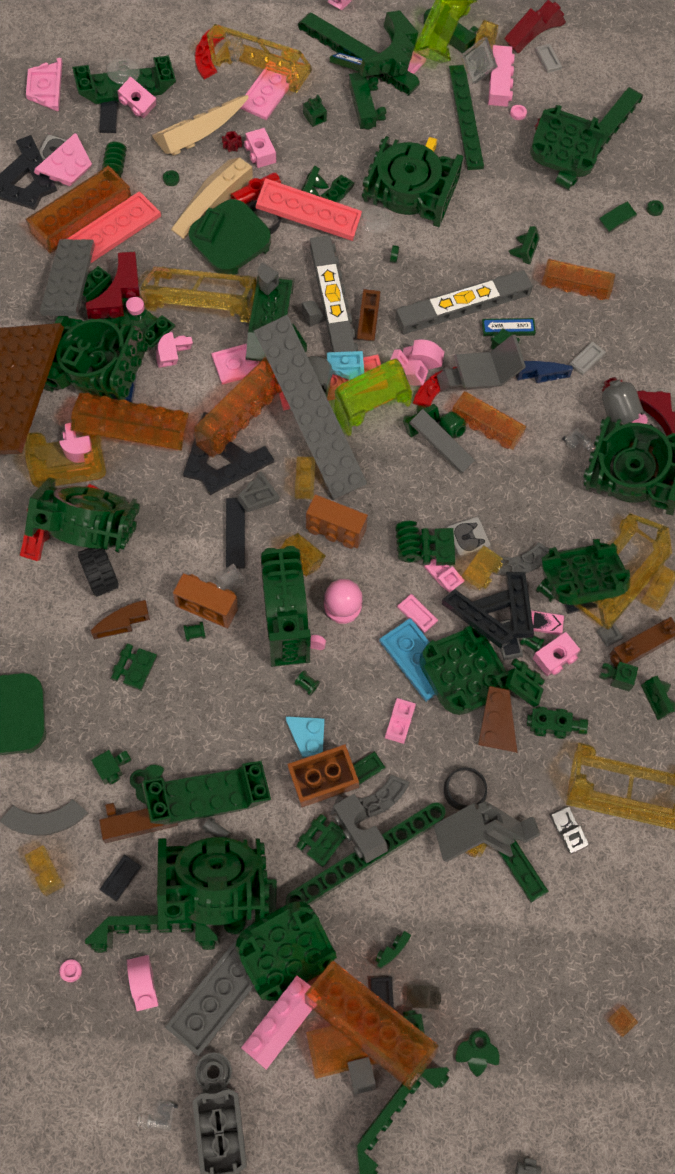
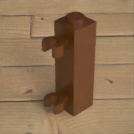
(644, 643)
(127, 825)

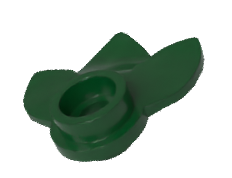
(149, 773)
(477, 1056)

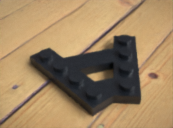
(27, 161)
(241, 465)
(477, 612)

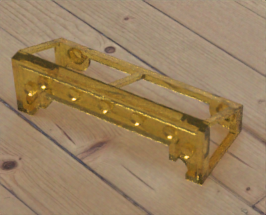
(286, 64)
(158, 295)
(612, 608)
(582, 793)

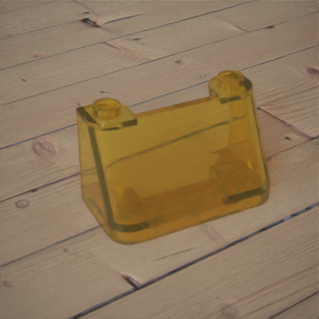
(49, 460)

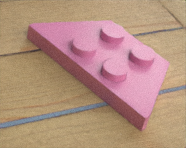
(45, 84)
(66, 162)

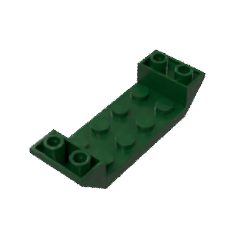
(101, 89)
(266, 310)
(151, 326)
(206, 794)
(102, 936)
(431, 1077)

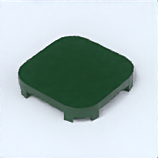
(567, 142)
(237, 241)
(585, 573)
(462, 670)
(21, 714)
(283, 947)

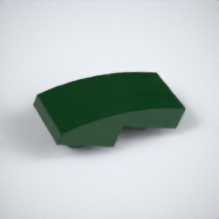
(339, 189)
(618, 216)
(387, 956)

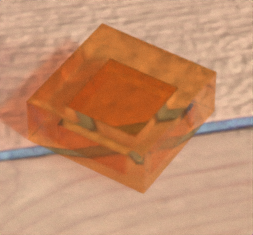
(622, 1021)

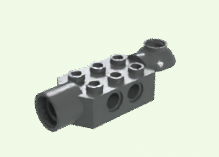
(218, 1120)

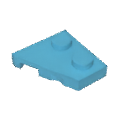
(346, 363)
(307, 734)

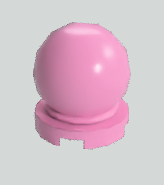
(343, 601)

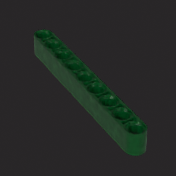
(344, 43)
(611, 123)
(359, 865)

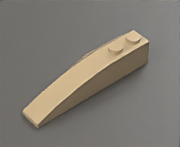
(190, 131)
(215, 190)

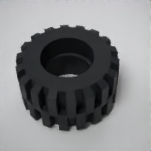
(98, 570)

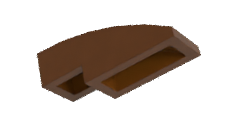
(368, 315)
(121, 620)

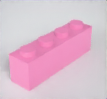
(501, 76)
(279, 1024)

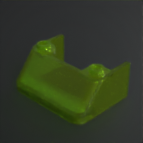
(440, 28)
(369, 392)

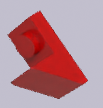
(33, 546)

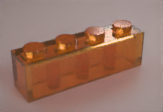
(578, 279)
(489, 421)

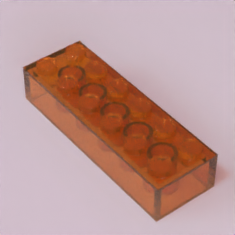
(78, 208)
(237, 409)
(129, 421)
(371, 1024)

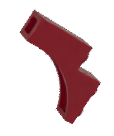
(533, 24)
(123, 286)
(660, 408)

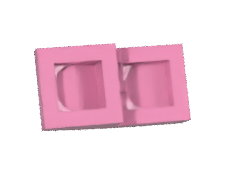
(445, 576)
(400, 720)

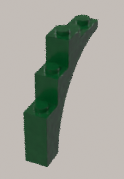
(399, 53)

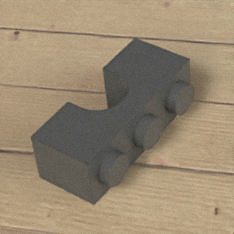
(367, 842)

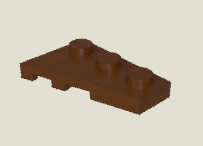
(497, 722)

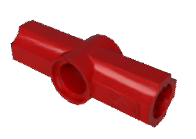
(253, 189)

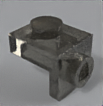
(423, 997)

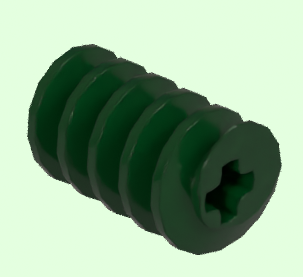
(115, 157)
(407, 542)

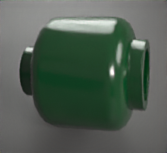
(453, 424)

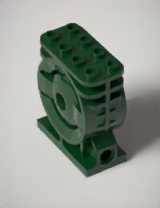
(409, 170)
(108, 373)
(631, 483)
(82, 516)
(285, 606)
(211, 881)

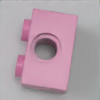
(133, 89)
(260, 148)
(562, 645)

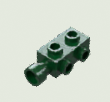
(552, 723)

